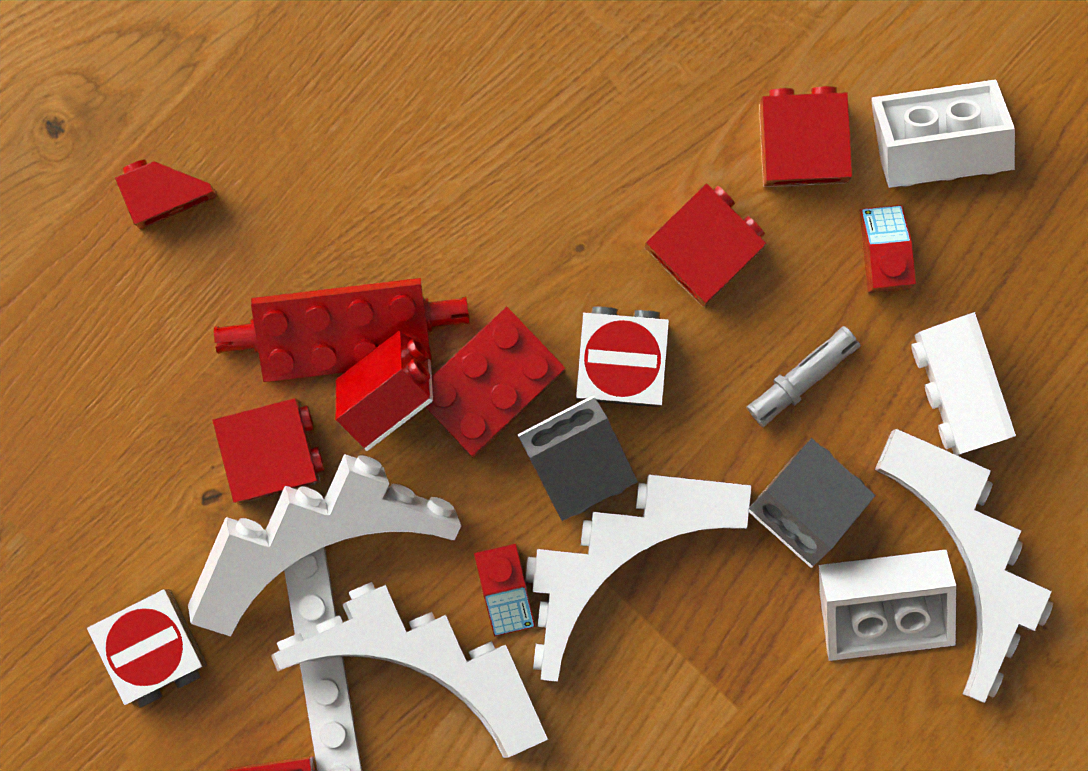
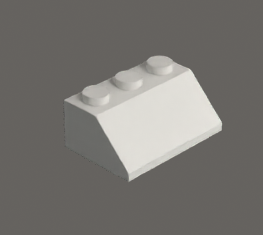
(944, 133)
(962, 385)
(888, 605)

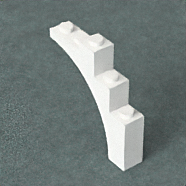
(670, 509)
(302, 523)
(1002, 600)
(374, 630)

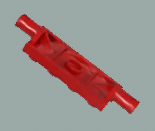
(335, 326)

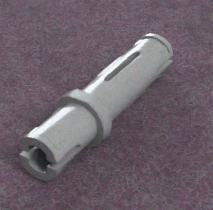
(811, 369)

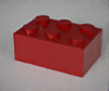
(491, 381)

